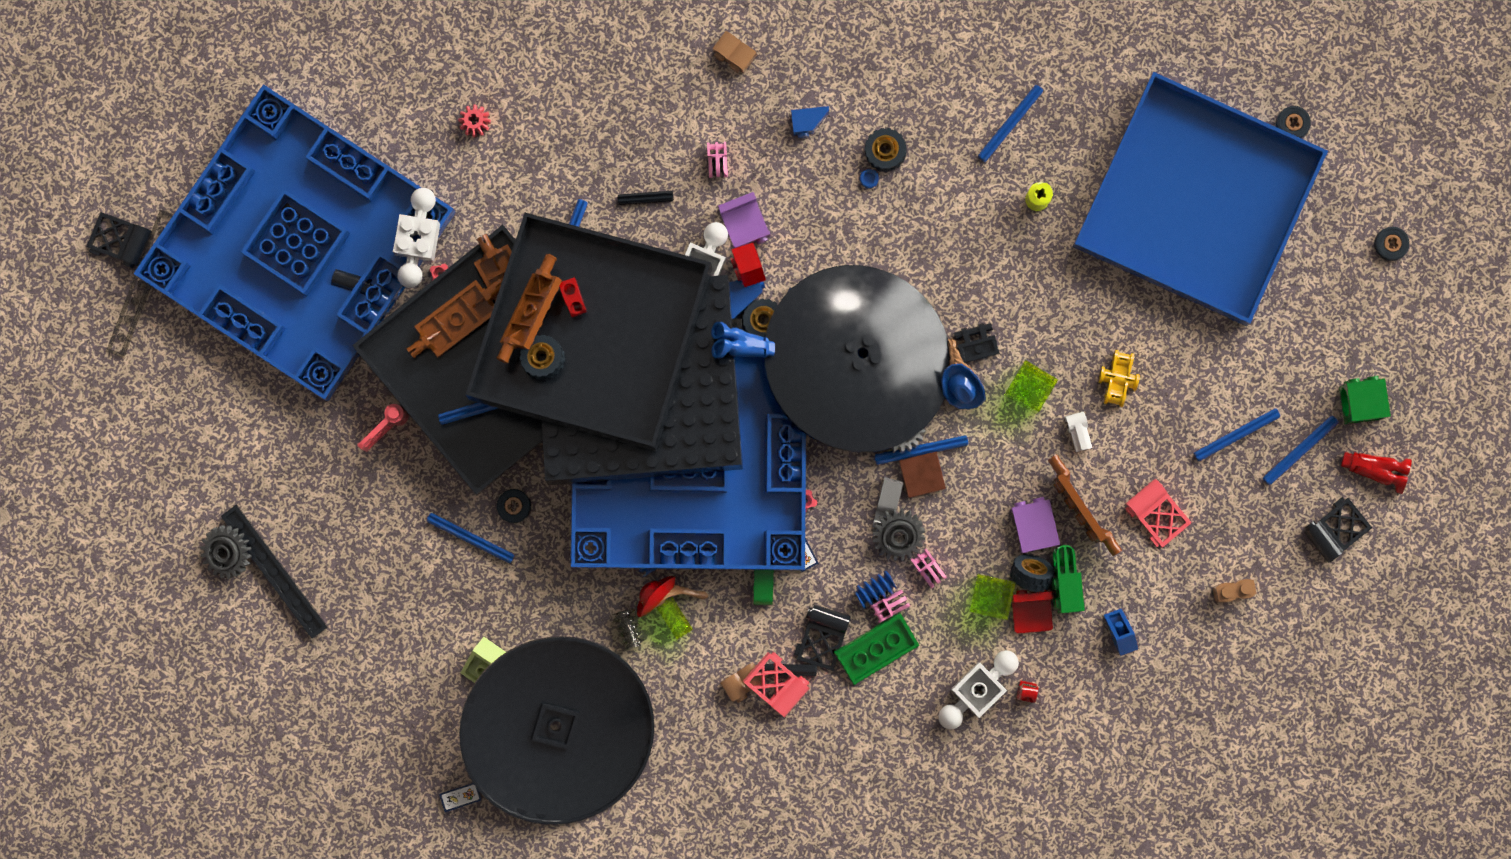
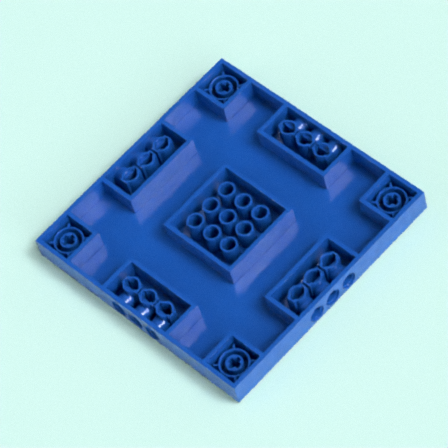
(271, 282)
(711, 516)

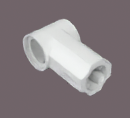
(1078, 429)

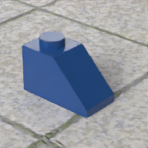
(807, 120)
(1121, 632)

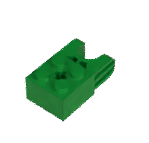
(1066, 581)

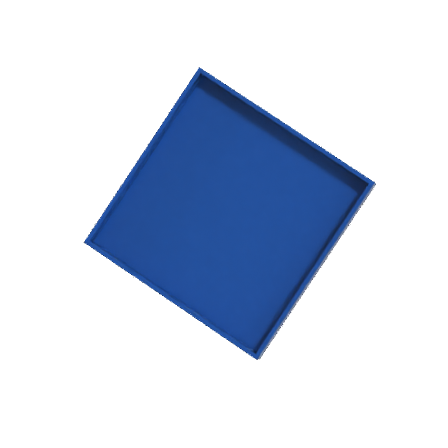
(1200, 199)

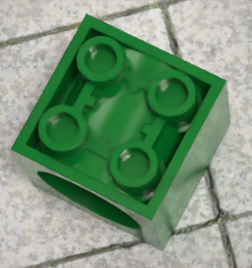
(1364, 400)

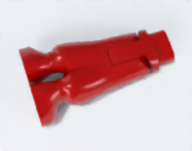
(1378, 468)

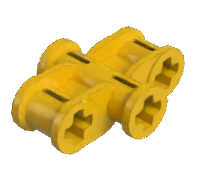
(1118, 378)

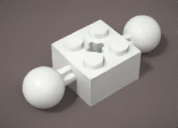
(714, 235)
(424, 248)
(1004, 664)

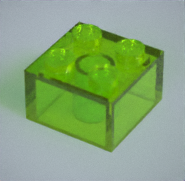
(1031, 387)
(991, 597)

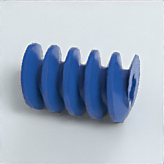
(875, 589)

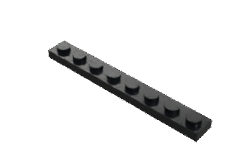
(276, 573)

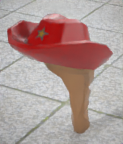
(656, 592)

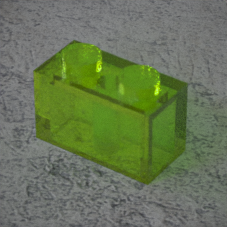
(675, 618)

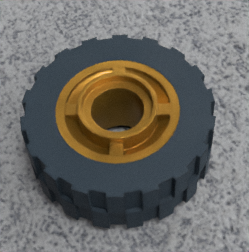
(888, 138)
(753, 312)
(550, 366)
(1032, 573)

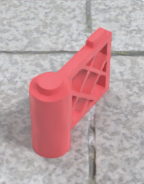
(393, 416)
(1148, 500)
(790, 691)

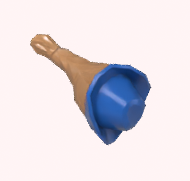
(960, 382)

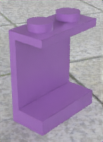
(744, 221)
(1035, 525)

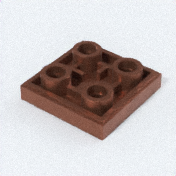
(922, 474)

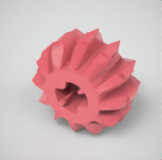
(467, 124)

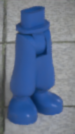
(739, 343)

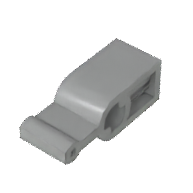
(888, 498)

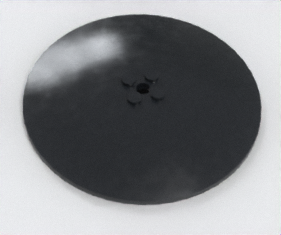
(826, 384)
(563, 771)

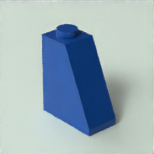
(743, 296)

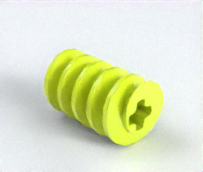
(1046, 195)

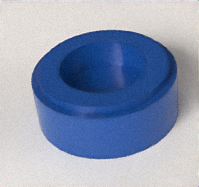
(869, 178)

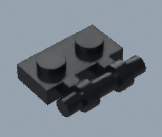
(979, 348)

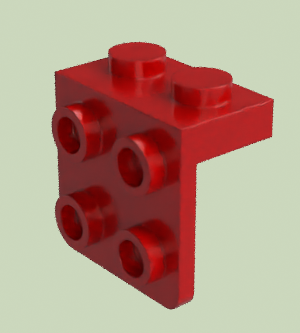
(1032, 611)

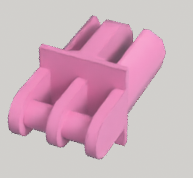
(717, 157)
(927, 567)
(878, 612)

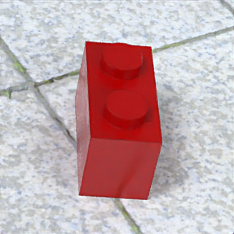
(747, 264)

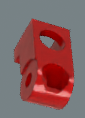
(572, 297)
(1027, 691)

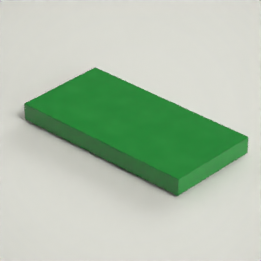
(876, 648)

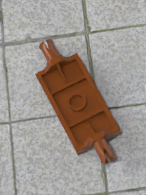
(493, 263)
(530, 310)
(455, 319)
(1084, 516)

